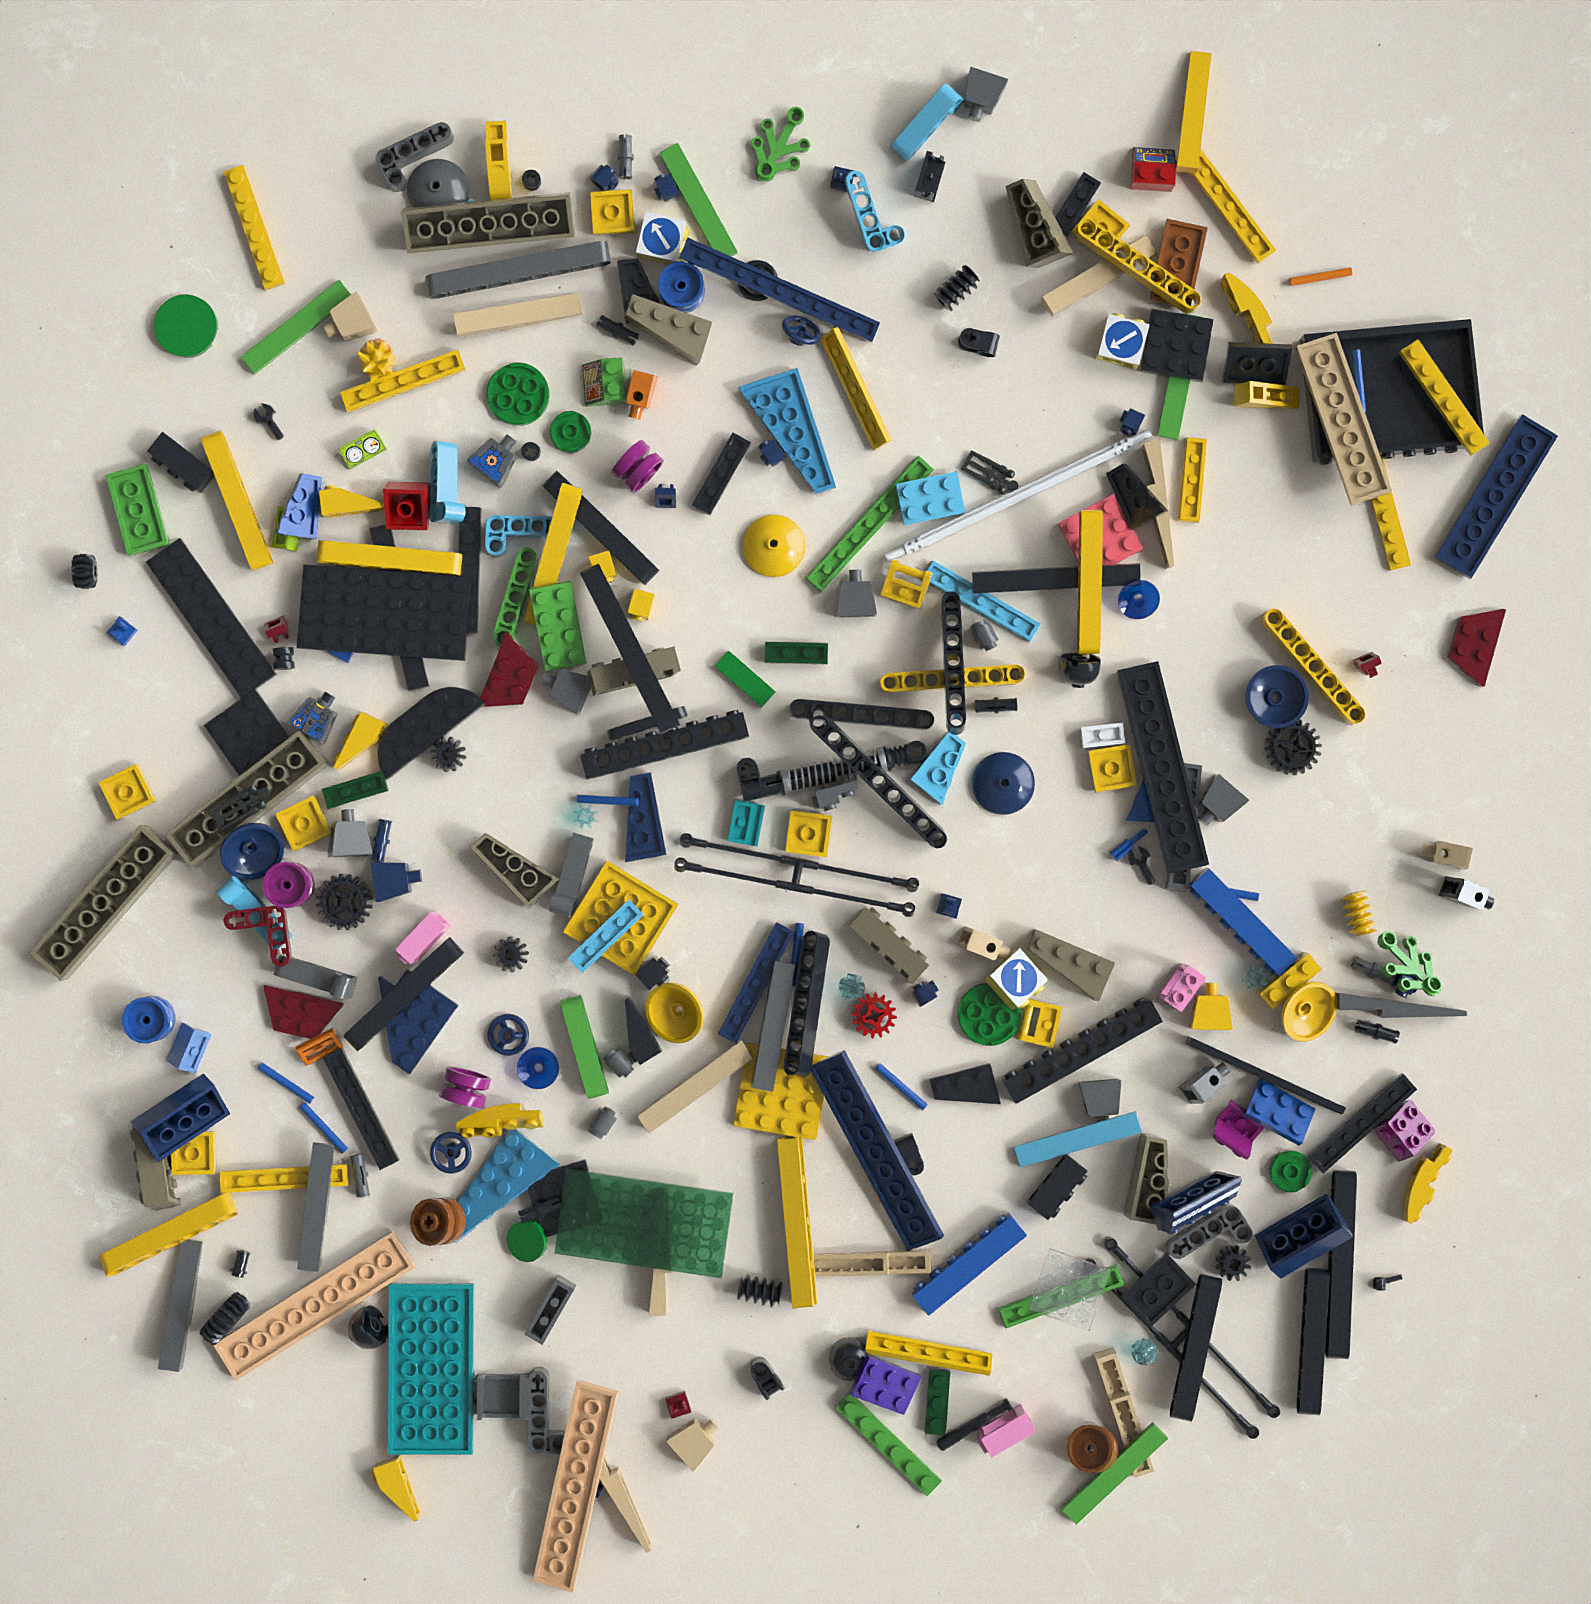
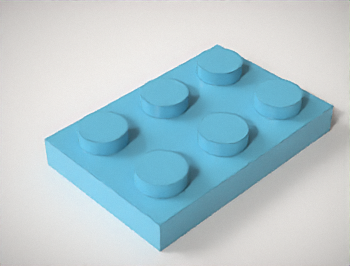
(930, 498)

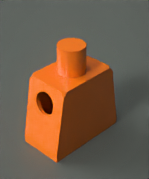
(642, 383)

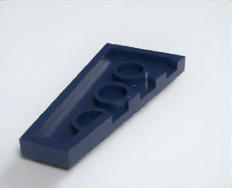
(644, 824)

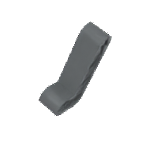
(416, 152)
(572, 875)
(318, 977)
(1206, 1235)
(541, 1410)

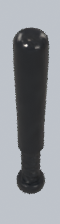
(971, 1426)

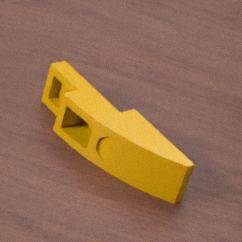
(498, 160)
(1246, 302)
(492, 1120)
(1418, 1191)

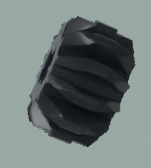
(84, 571)
(445, 748)
(503, 954)
(1239, 1266)

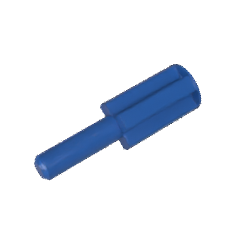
(1127, 845)

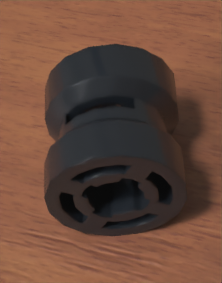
(283, 658)

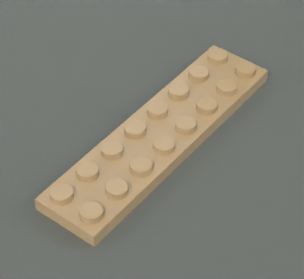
(1343, 419)

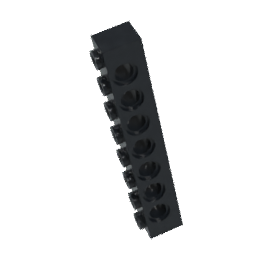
(590, 757)
(1149, 1019)

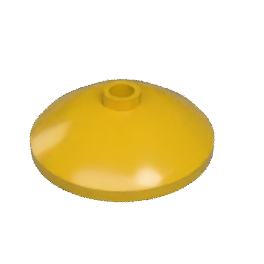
(770, 560)
(1309, 1011)
(666, 1016)

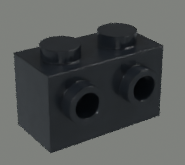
(654, 972)

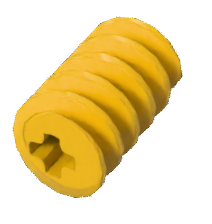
(1358, 913)

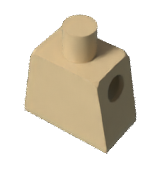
(351, 319)
(1458, 855)
(978, 941)
(693, 1441)

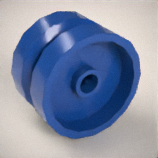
(681, 274)
(145, 1030)

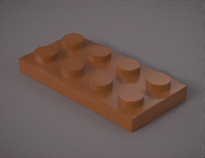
(1180, 255)

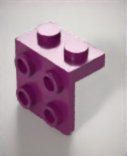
(1236, 1130)
(1405, 1131)

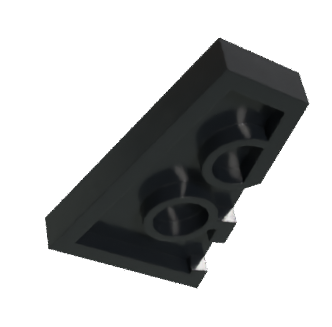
(634, 281)
(1134, 497)
(967, 1085)

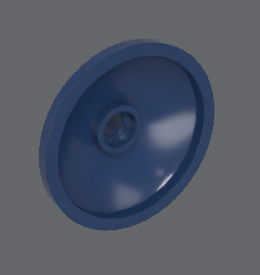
(1291, 694)
(988, 787)
(253, 860)

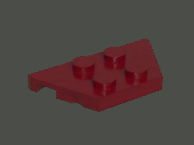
(1476, 643)
(509, 675)
(299, 1012)

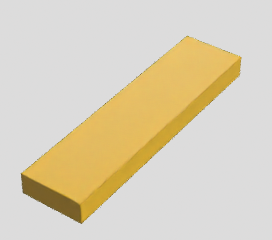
(1192, 480)

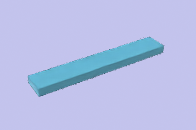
(983, 602)
(1078, 1139)

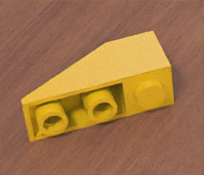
(363, 736)

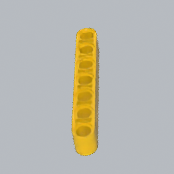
(1142, 276)
(237, 500)
(556, 540)
(389, 558)
(1089, 581)
(1322, 669)
(982, 672)
(168, 1234)

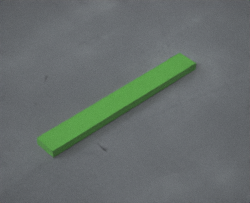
(865, 528)

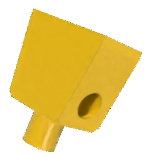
(1211, 1010)

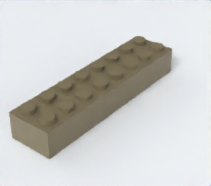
(488, 222)
(279, 771)
(103, 902)

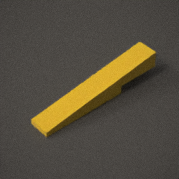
(1193, 112)

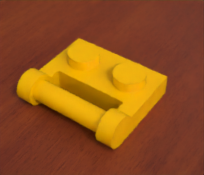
(903, 590)
(1046, 1024)

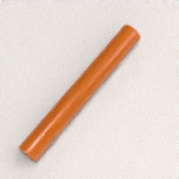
(1320, 276)

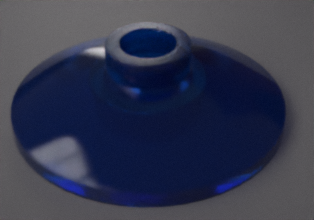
(1141, 607)
(530, 1076)

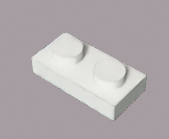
(1102, 735)

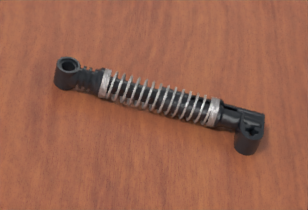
(820, 773)

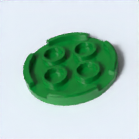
(185, 326)
(518, 394)
(986, 1016)

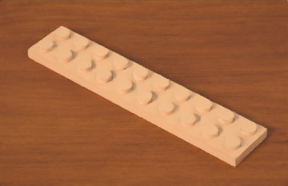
(314, 1305)
(575, 1485)

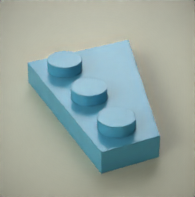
(938, 768)

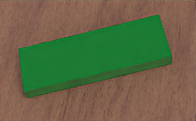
(745, 679)

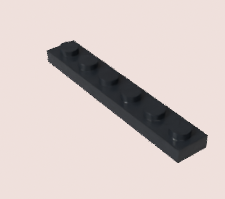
(470, 549)
(361, 1109)
(1362, 1123)

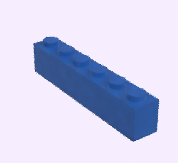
(1242, 921)
(968, 1264)

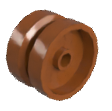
(437, 1221)
(1105, 1448)

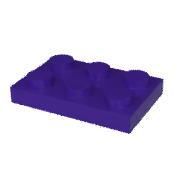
(885, 1384)

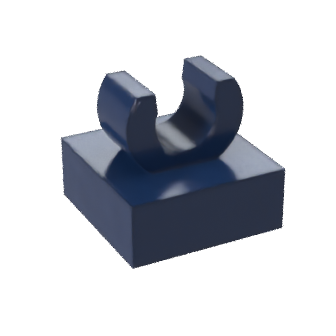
(838, 178)
(665, 497)
(949, 905)

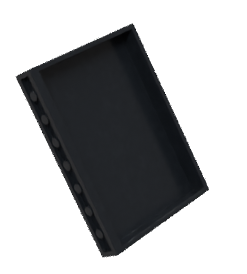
(1396, 403)

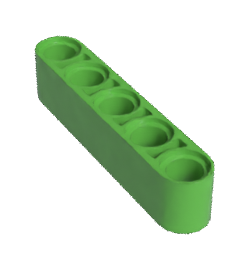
(513, 587)
(584, 1046)

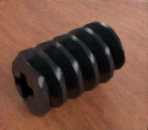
(956, 287)
(760, 1290)

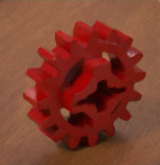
(877, 1024)

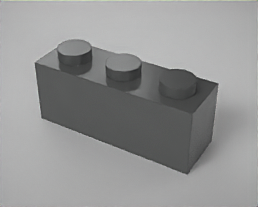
(550, 1309)

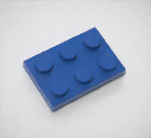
(1279, 1112)

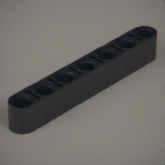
(607, 533)
(953, 672)
(872, 711)
(403, 994)
(806, 1004)
(1312, 1341)
(1195, 1347)

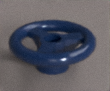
(799, 334)
(514, 1035)
(451, 1169)

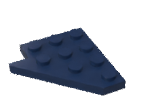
(417, 1025)

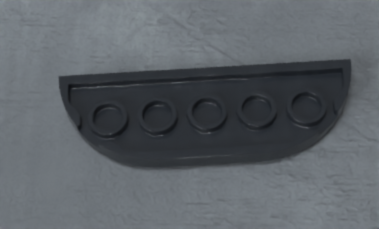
(423, 726)

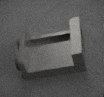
(501, 1396)

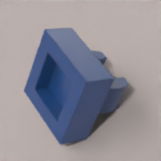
(122, 631)

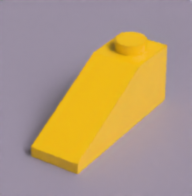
(1266, 395)
(341, 502)
(395, 1484)

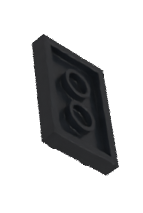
(1257, 363)
(1158, 1289)

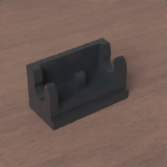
(930, 177)

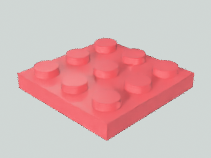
(1118, 539)

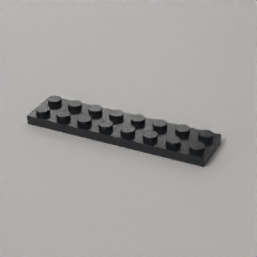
(211, 618)

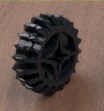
(1289, 756)
(331, 888)
(225, 1318)

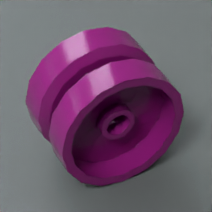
(637, 466)
(279, 893)
(465, 1087)

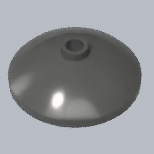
(452, 180)

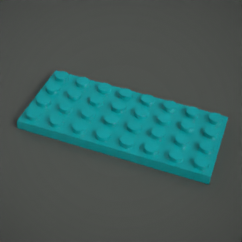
(431, 1369)

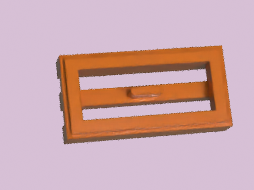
(316, 1044)

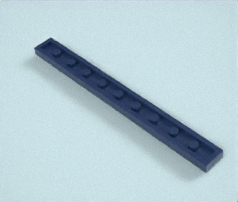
(779, 290)

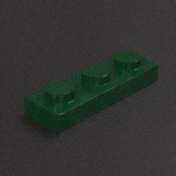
(796, 653)
(355, 790)
(937, 1401)

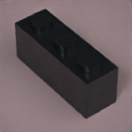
(180, 463)
(1057, 1187)

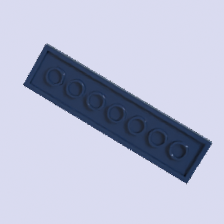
(1496, 496)

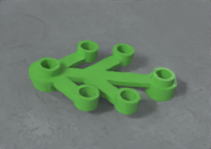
(778, 147)
(1428, 982)

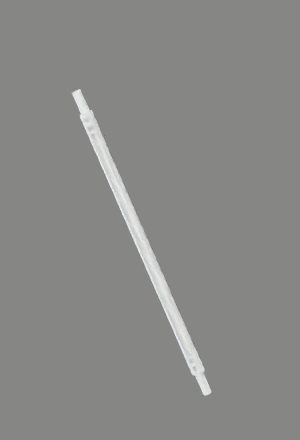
(1018, 495)

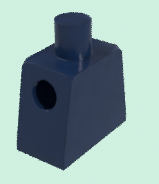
(393, 879)

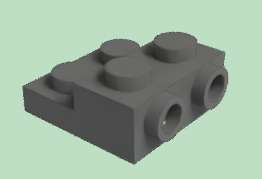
(829, 797)

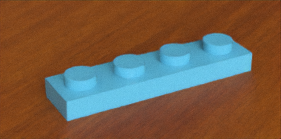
(605, 936)

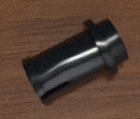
(240, 1264)

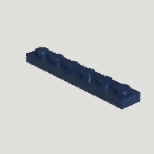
(755, 983)

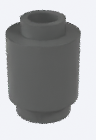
(984, 635)
(619, 1062)
(602, 1122)

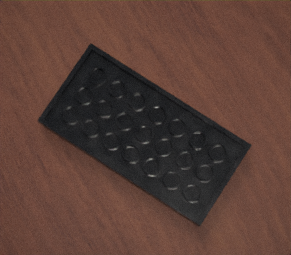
(384, 612)

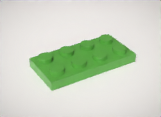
(137, 509)
(557, 625)

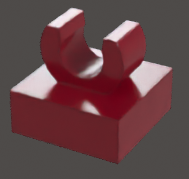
(276, 627)
(1368, 663)
(678, 1404)

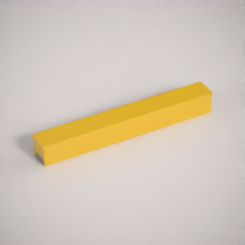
(797, 1222)

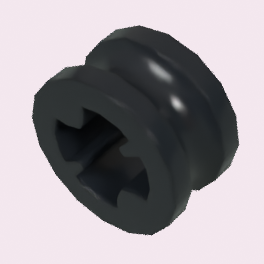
(531, 187)
(532, 445)

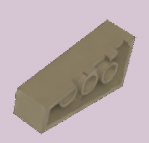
(1036, 225)
(670, 326)
(617, 676)
(516, 872)
(889, 945)
(1076, 964)
(154, 1176)
(1149, 1178)

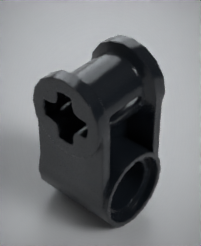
(981, 343)
(909, 1151)
(767, 1381)

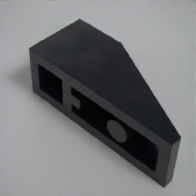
(640, 1038)

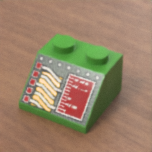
(604, 382)

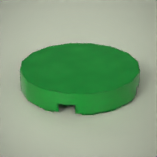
(570, 432)
(1290, 1171)
(526, 1241)

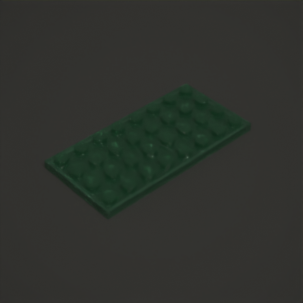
(644, 1223)

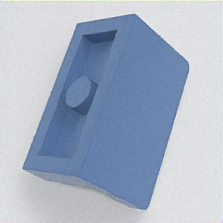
(188, 1048)

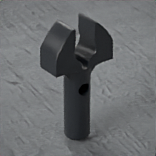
(268, 420)
(1142, 864)

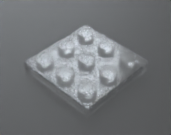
(1069, 1289)

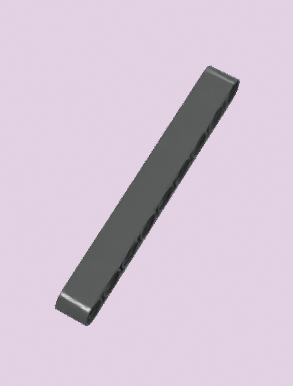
(518, 269)

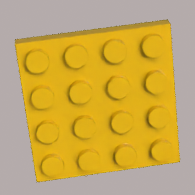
(609, 893)
(788, 1110)

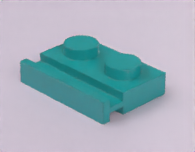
(746, 823)

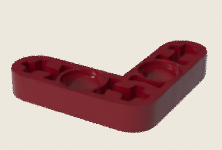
(265, 920)

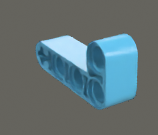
(927, 121)
(869, 209)
(444, 484)
(507, 530)
(241, 896)

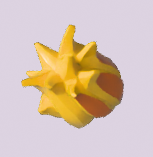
(376, 358)

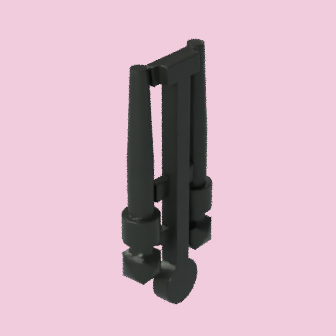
(1012, 485)
(263, 793)

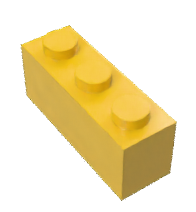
(1282, 986)

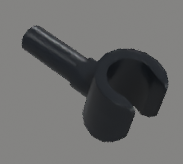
(1379, 1283)

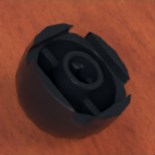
(1079, 669)
(367, 1328)
(847, 1358)

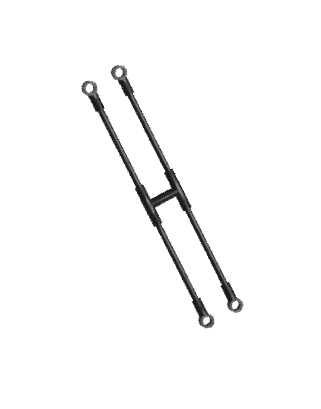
(795, 884)
(1172, 1347)

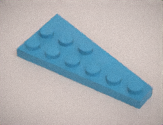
(787, 415)
(504, 1176)

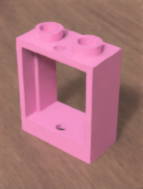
(422, 938)
(1176, 989)
(1005, 1431)

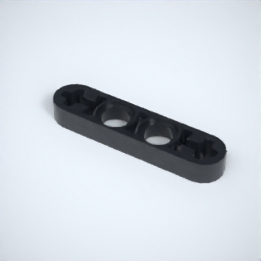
(640, 725)

